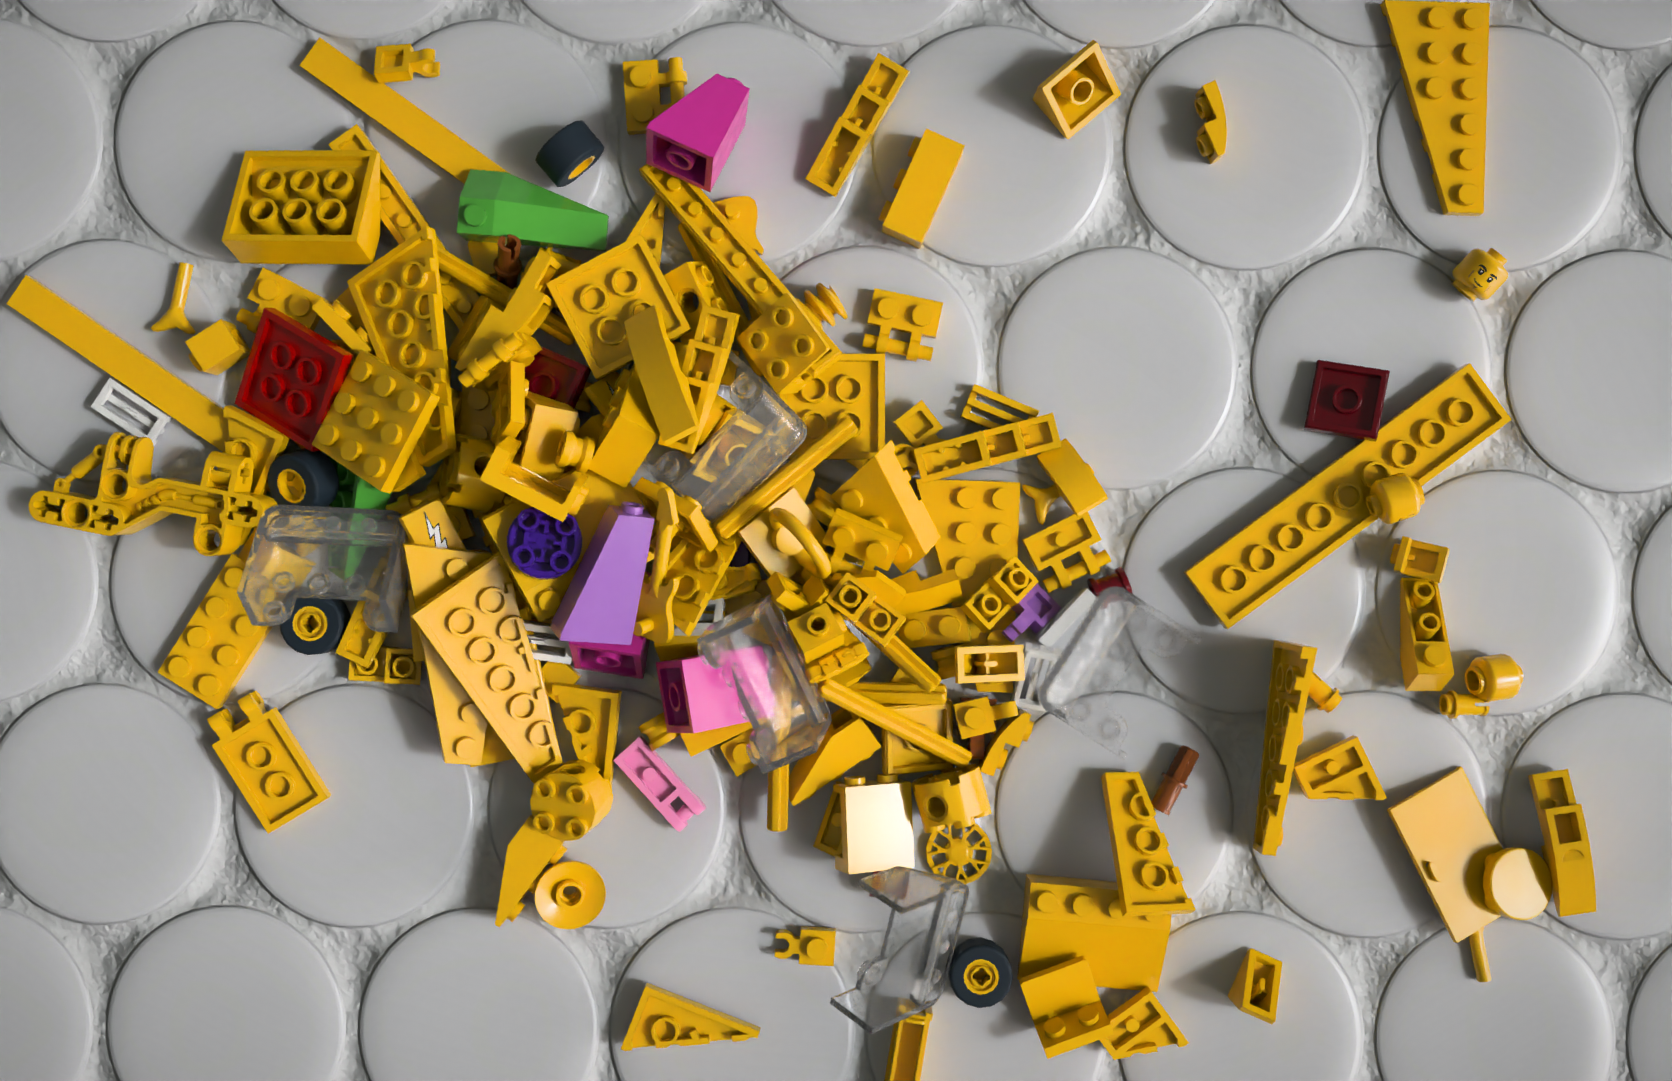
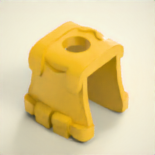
(842, 665)

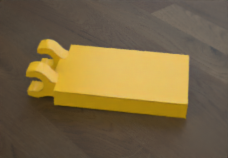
(267, 763)

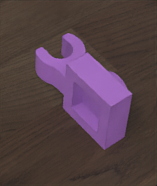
(1033, 612)

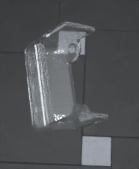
(739, 453)
(914, 951)

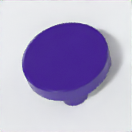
(543, 545)

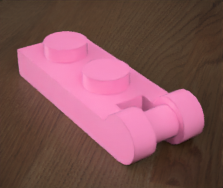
(659, 783)

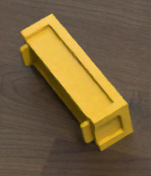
(908, 1047)

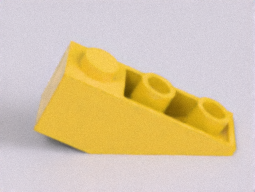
(1423, 637)
(843, 746)
(524, 863)

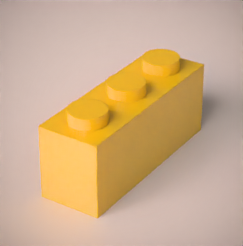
(921, 187)

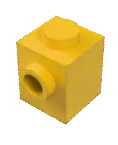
(217, 348)
(817, 632)

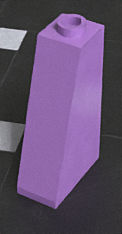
(609, 580)

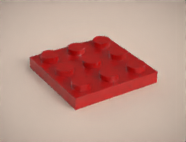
(291, 377)

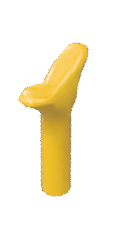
(175, 315)
(1043, 498)
(1479, 956)

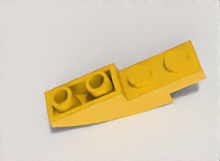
(523, 313)
(1565, 841)

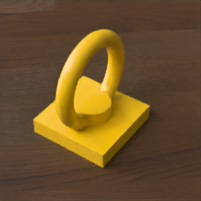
(787, 538)

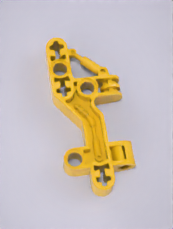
(215, 501)

